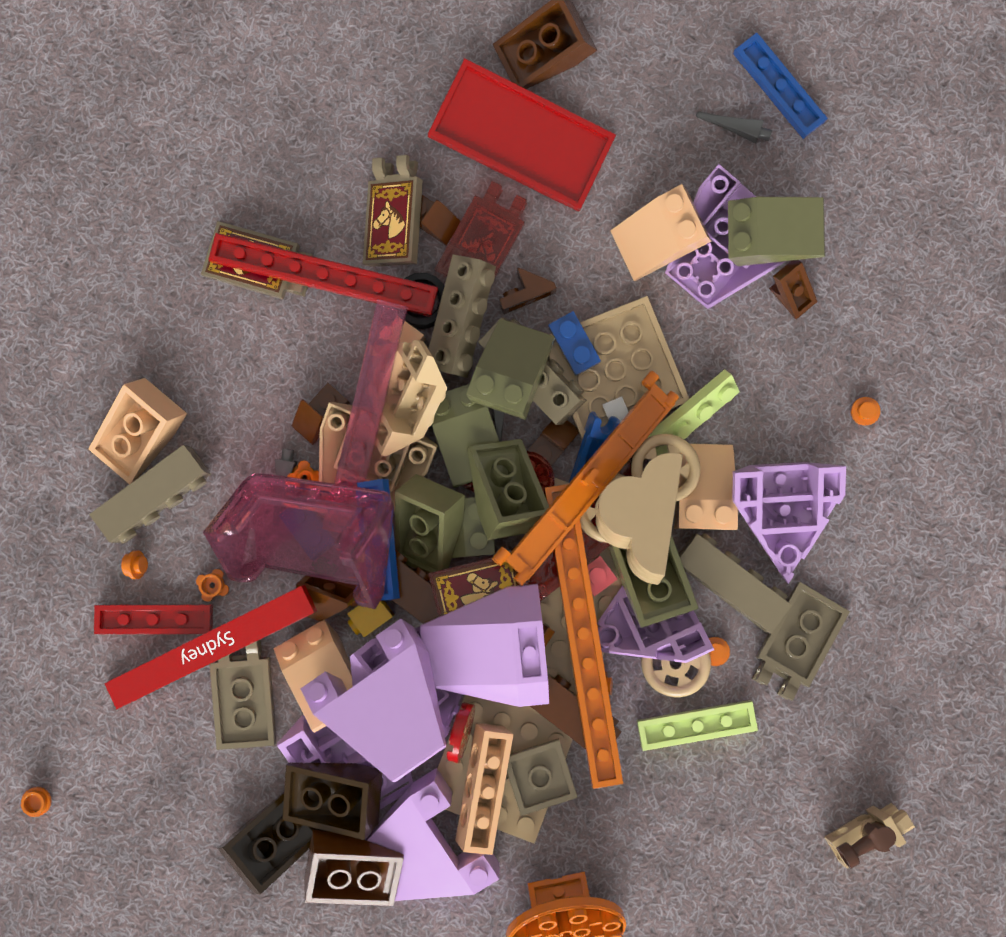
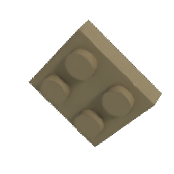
(540, 777)

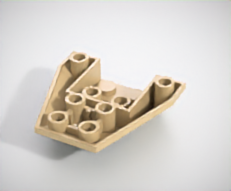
(396, 467)

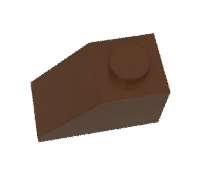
(328, 596)

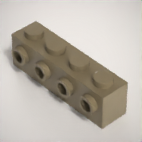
(461, 314)
(554, 393)
(151, 494)
(733, 583)

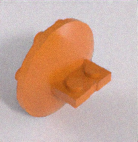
(566, 910)

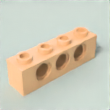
(484, 788)

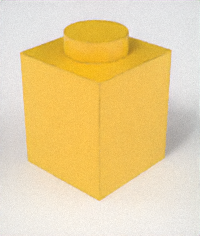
(366, 620)

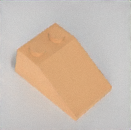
(660, 233)
(136, 429)
(711, 501)
(309, 656)

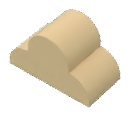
(640, 515)

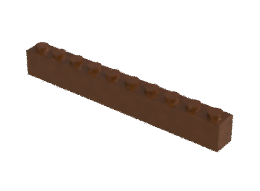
(563, 705)

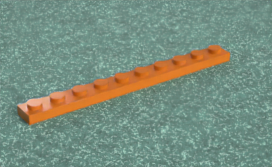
(586, 655)

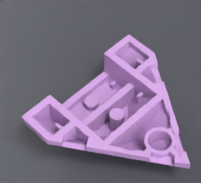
(788, 506)
(670, 640)

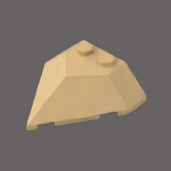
(411, 399)

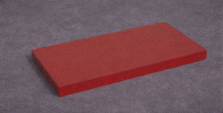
(521, 135)

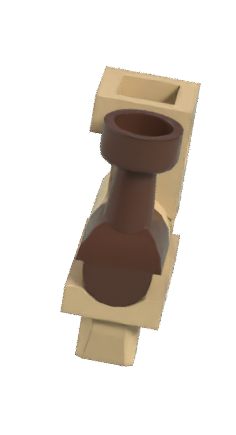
(868, 832)

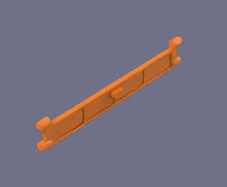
(588, 482)

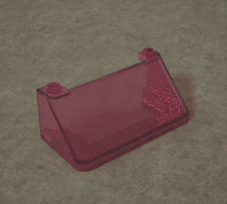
(306, 531)

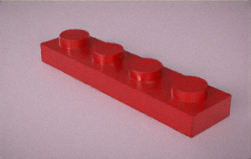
(153, 619)

